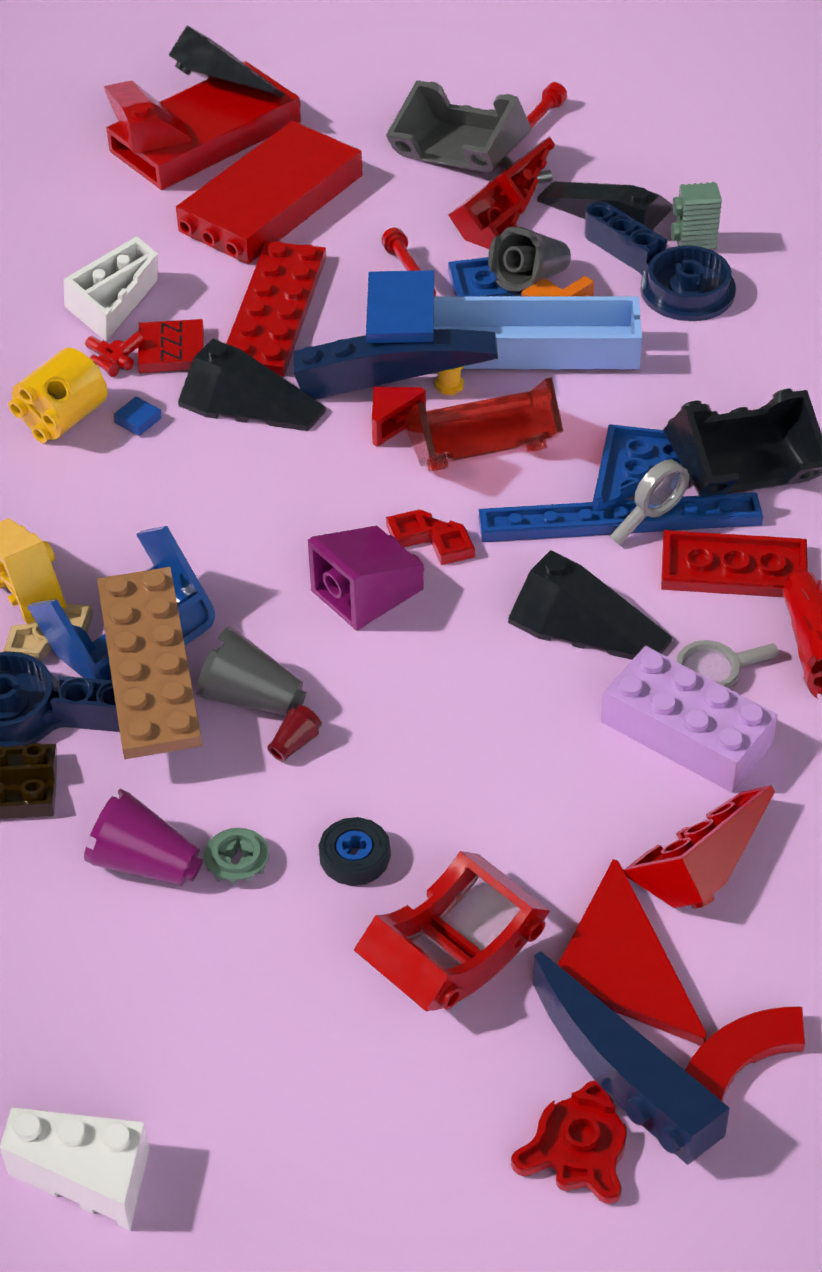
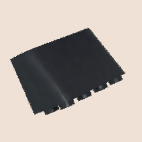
(746, 446)

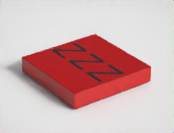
(169, 345)

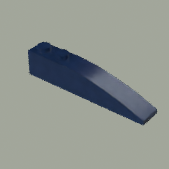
(358, 365)
(630, 1067)

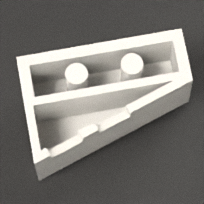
(111, 286)
(79, 1158)

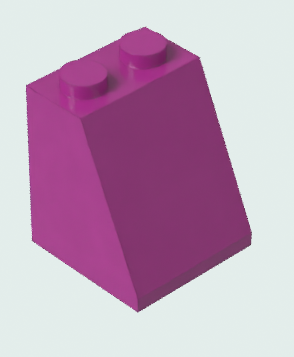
(362, 573)

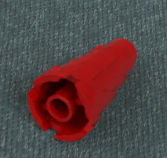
(804, 603)

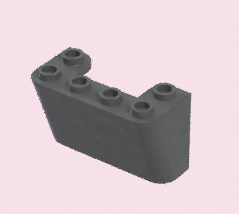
(456, 134)

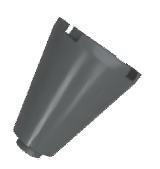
(526, 257)
(248, 677)

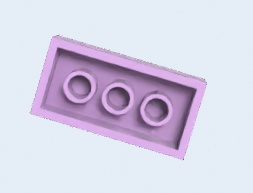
(688, 718)

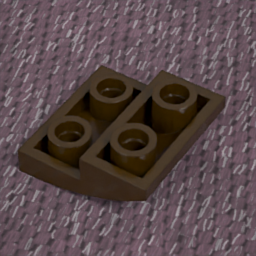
(28, 780)

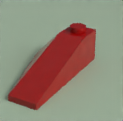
(144, 119)
(704, 854)

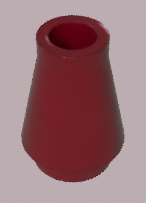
(296, 730)

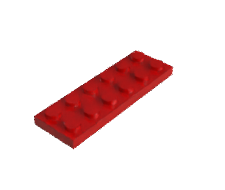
(277, 303)

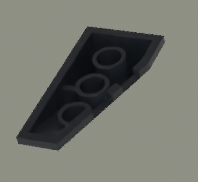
(210, 60)
(632, 200)
(238, 385)
(576, 606)

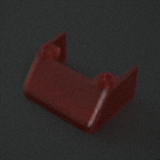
(484, 426)

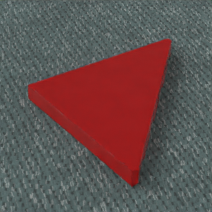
(625, 964)

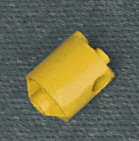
(58, 394)

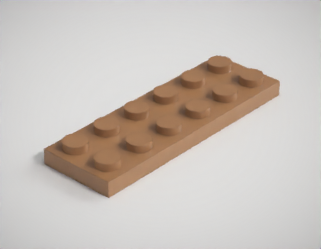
(148, 663)

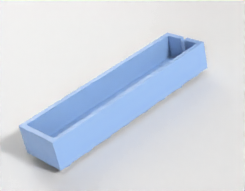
(550, 329)

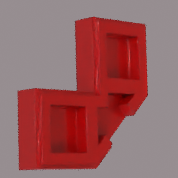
(418, 527)

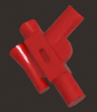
(115, 354)

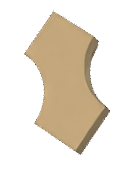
(31, 640)

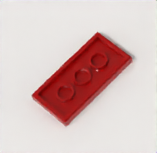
(730, 562)

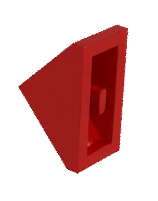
(390, 408)

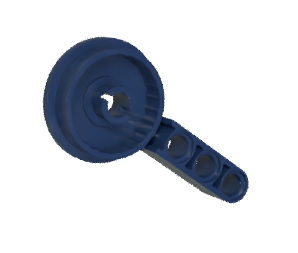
(675, 281)
(37, 704)

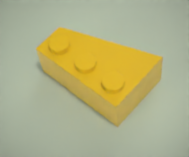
(27, 568)

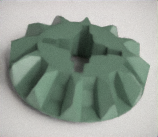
(223, 848)

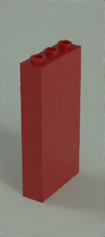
(220, 124)
(269, 191)

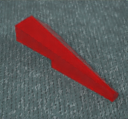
(502, 199)

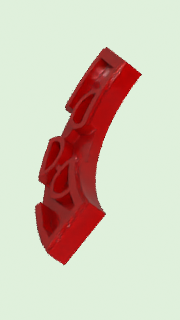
(746, 1042)

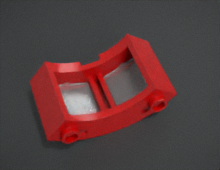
(456, 937)

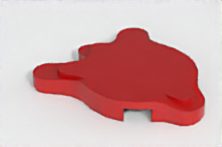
(580, 1141)

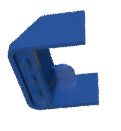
(91, 658)

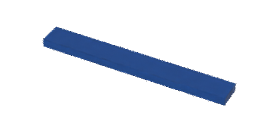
(580, 520)

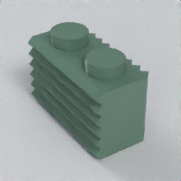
(697, 215)

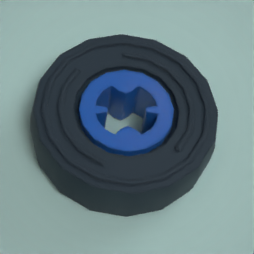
(370, 859)

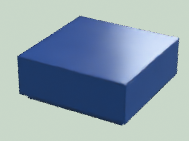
(137, 416)

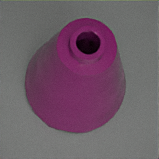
(141, 843)

